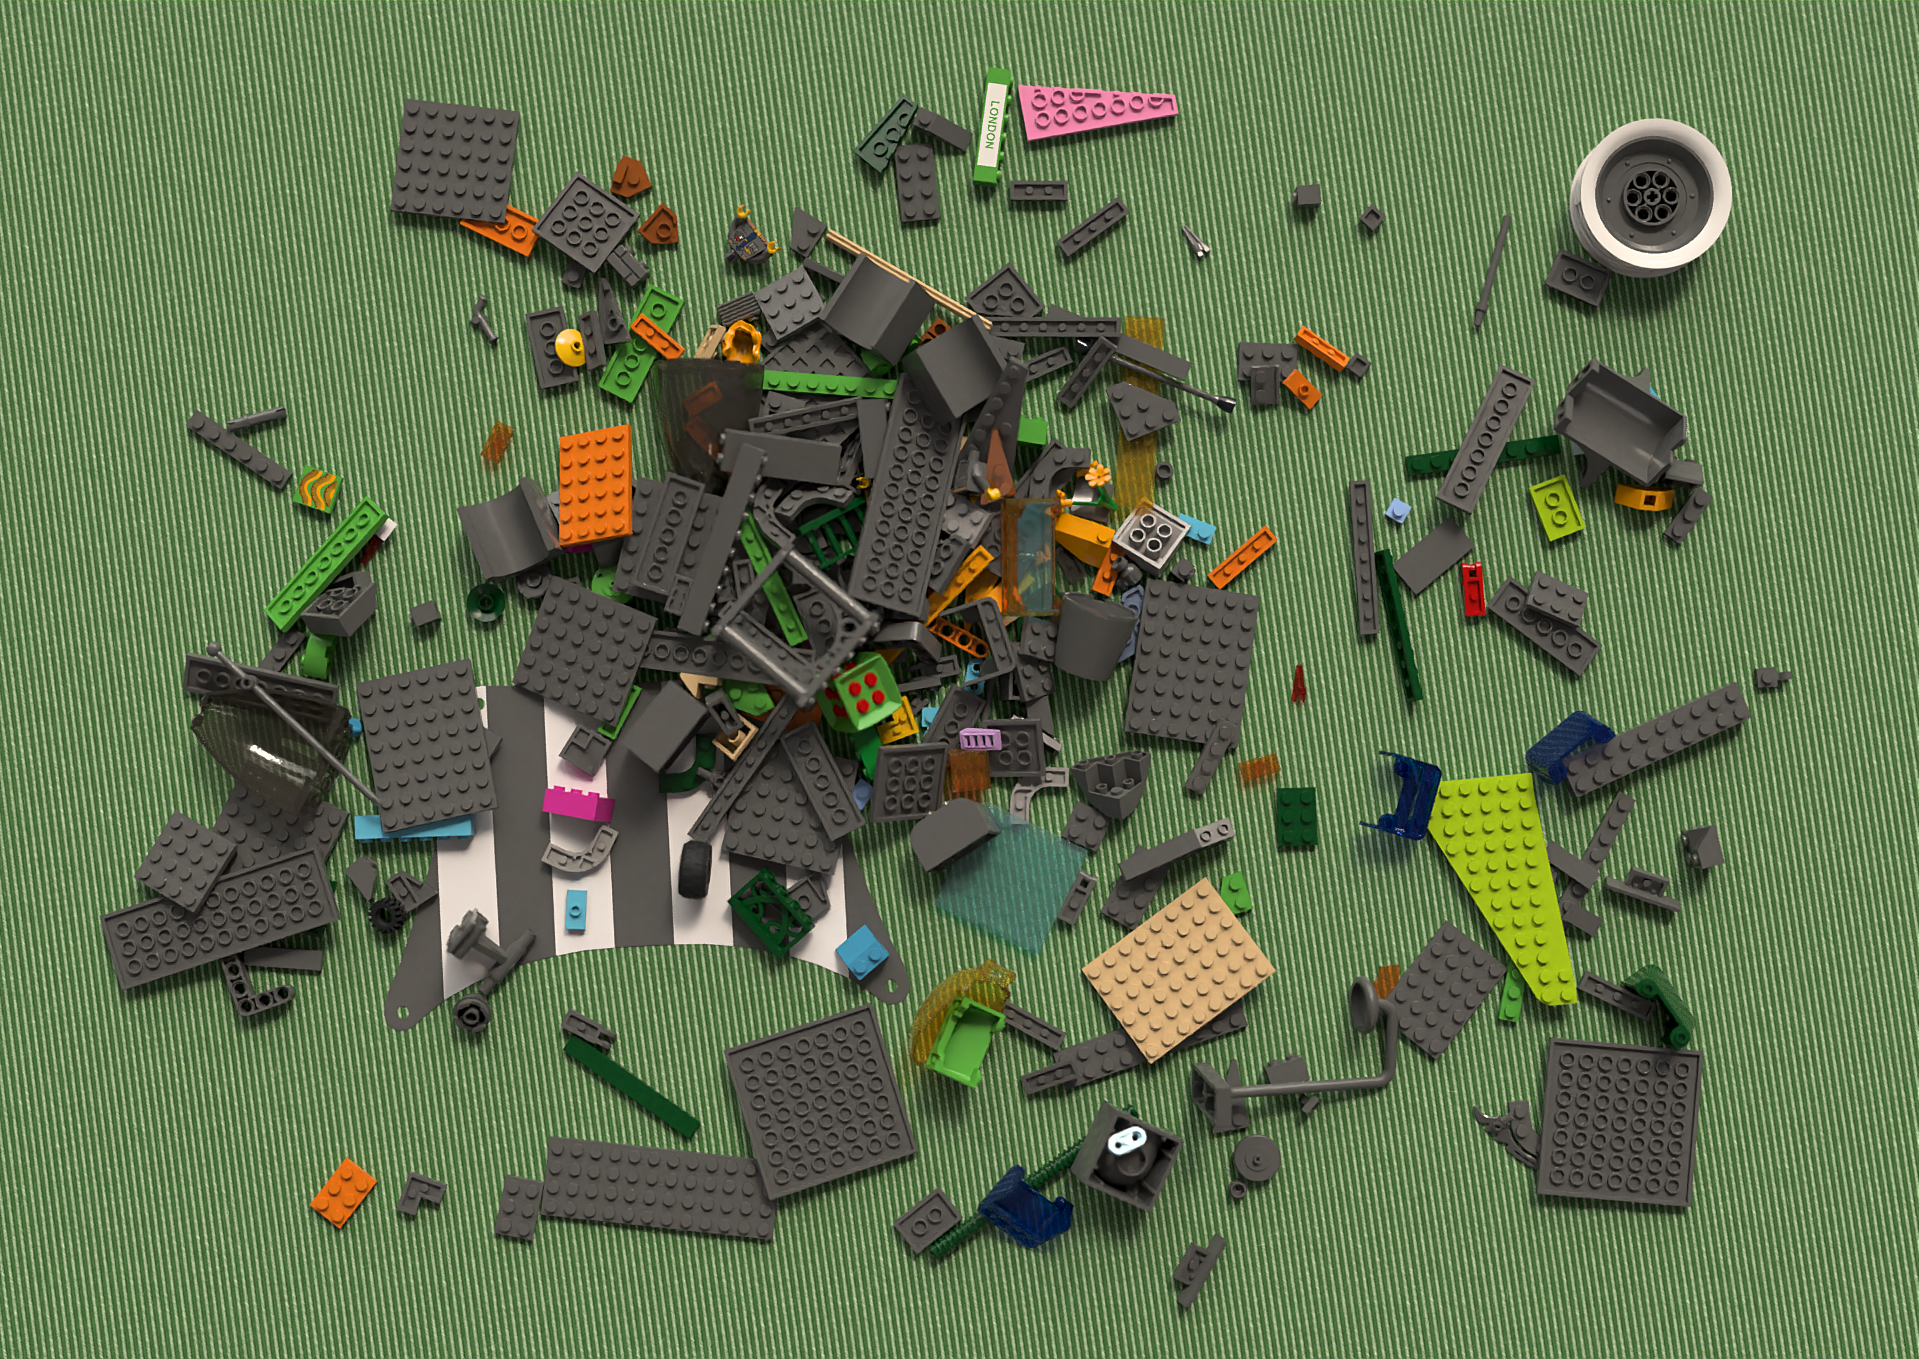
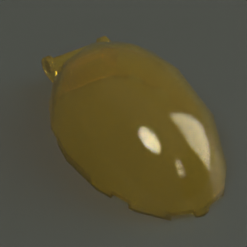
(974, 983)

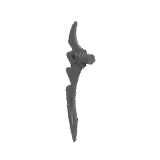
(1500, 1126)

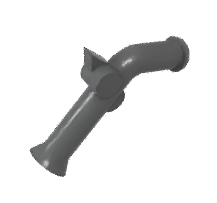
(481, 320)

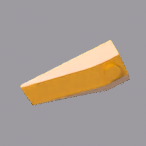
(1083, 538)

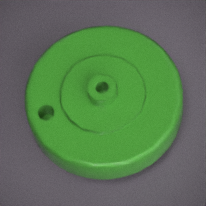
(603, 583)

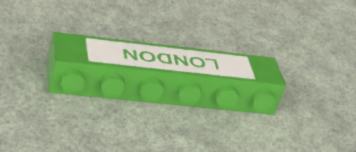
(992, 126)

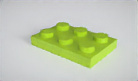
(1556, 507)

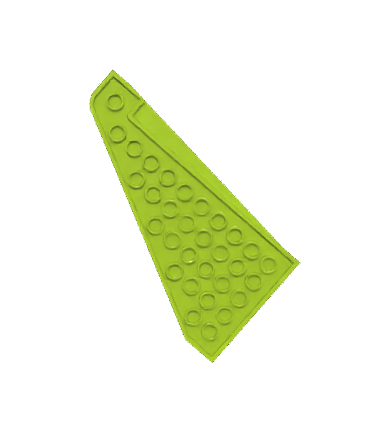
(1500, 855)

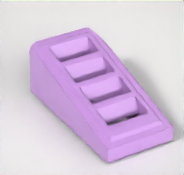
(968, 739)

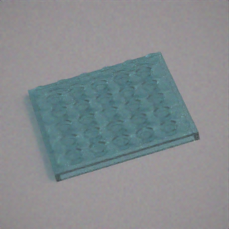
(1013, 881)

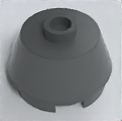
(472, 1012)

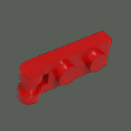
(1473, 589)

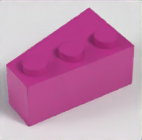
(578, 805)

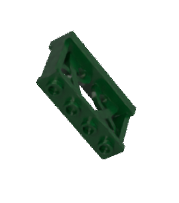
(772, 940)

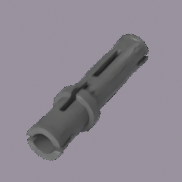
(248, 421)

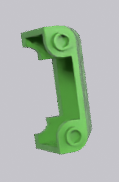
(964, 1041)

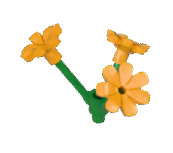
(1096, 479)

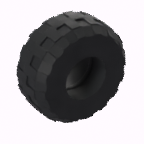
(695, 870)

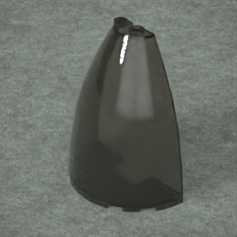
(695, 405)
(268, 752)

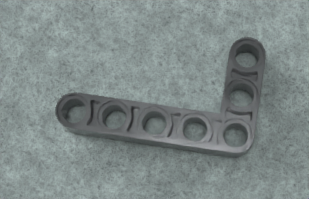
(904, 635)
(249, 995)

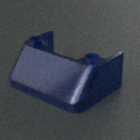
(1415, 799)

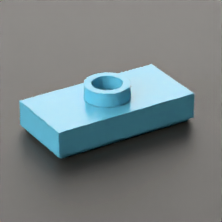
(576, 909)

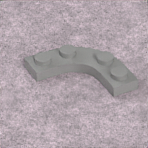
(1029, 785)
(586, 859)

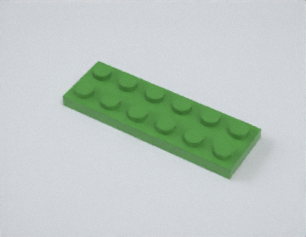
(634, 359)

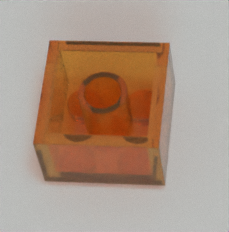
(968, 770)

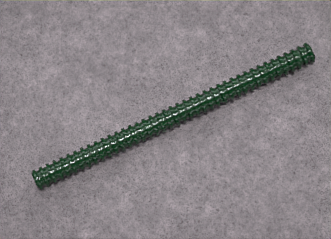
(1035, 1181)

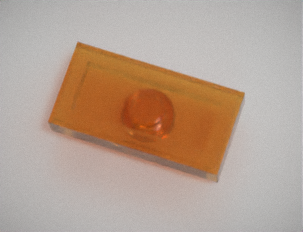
(497, 442)
(1259, 767)

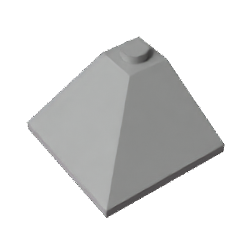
(1151, 538)

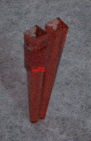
(372, 547)
(1299, 688)

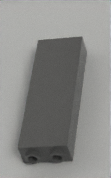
(787, 456)

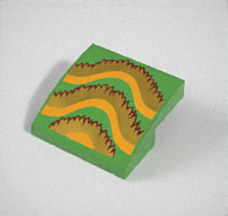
(318, 489)

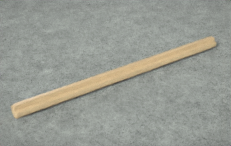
(941, 299)

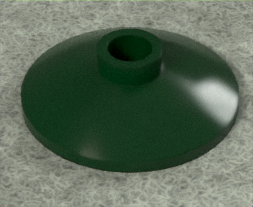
(476, 601)

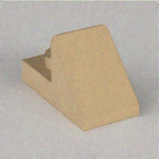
(696, 682)

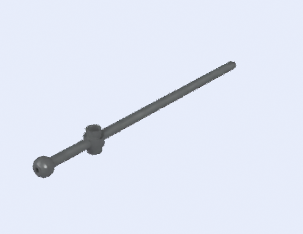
(214, 649)

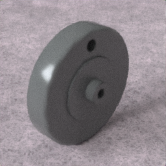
(1257, 1157)

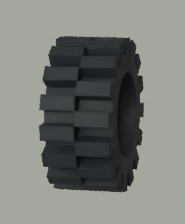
(379, 919)

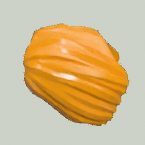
(742, 343)

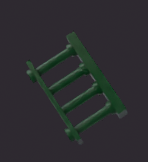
(823, 523)

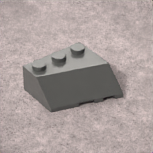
(340, 610)

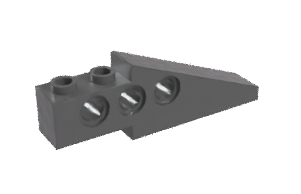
(1177, 849)

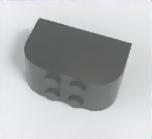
(952, 833)

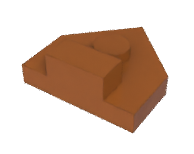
(629, 178)
(660, 226)

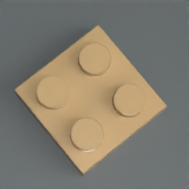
(708, 345)

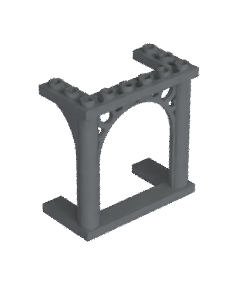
(803, 693)

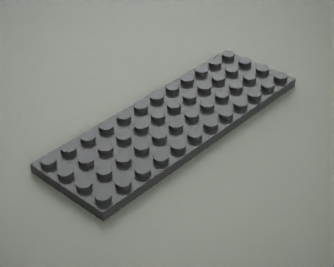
(906, 504)
(239, 914)
(657, 1188)

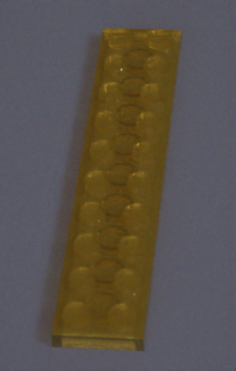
(1138, 458)

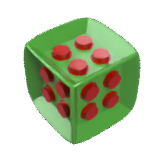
(860, 694)

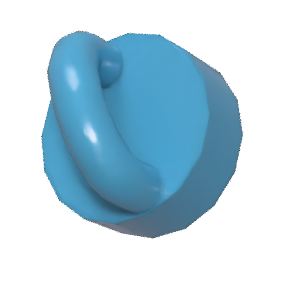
(357, 727)

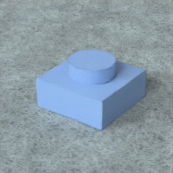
(1397, 510)

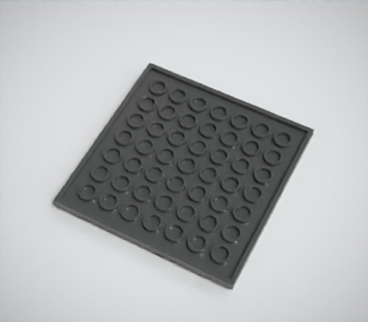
(820, 1101)
(1619, 1122)

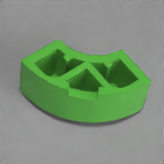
(319, 654)

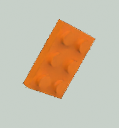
(343, 1192)

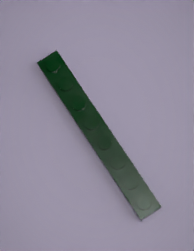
(1512, 451)
(1398, 626)

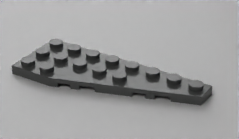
(1000, 413)

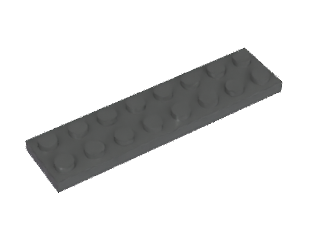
(1485, 439)
(210, 675)

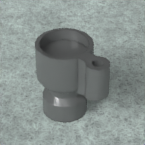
(1129, 573)

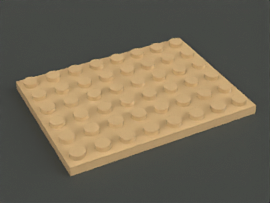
(1178, 970)

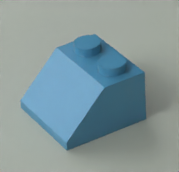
(862, 952)

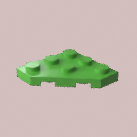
(746, 696)

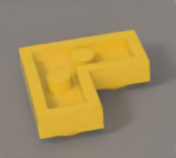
(902, 725)

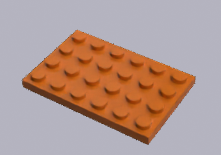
(595, 486)

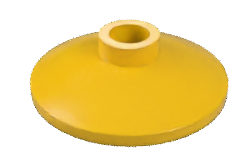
(565, 348)

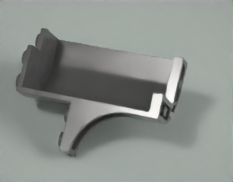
(1619, 424)

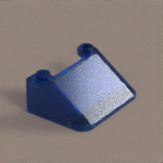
(1024, 1211)

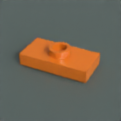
(1302, 389)

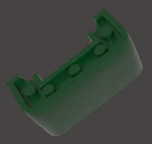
(1651, 982)

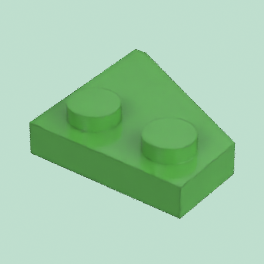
(1235, 893)

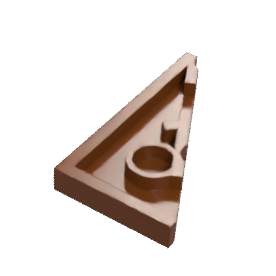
(997, 470)

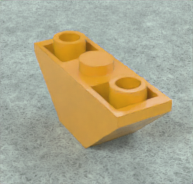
(1644, 498)

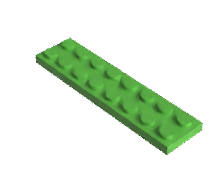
(326, 563)

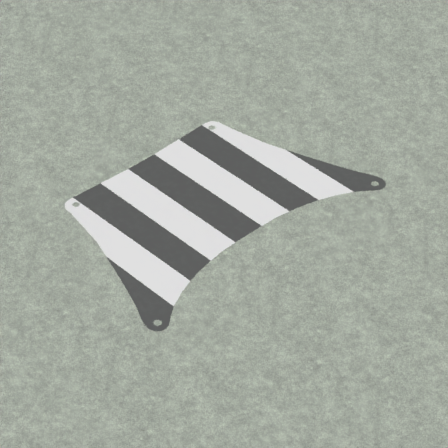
(628, 894)

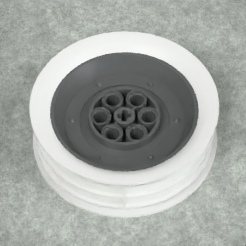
(1689, 172)

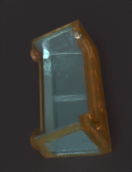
(1029, 556)

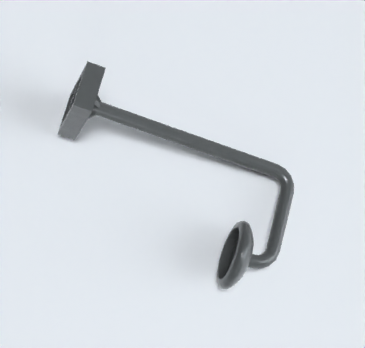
(1215, 1095)

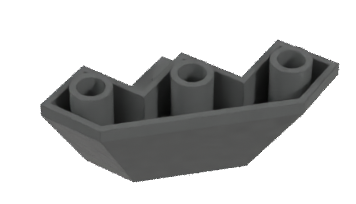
(1114, 781)

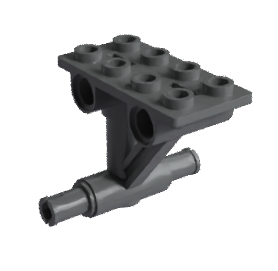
(472, 935)

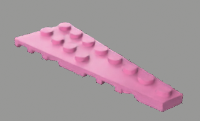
(1065, 111)

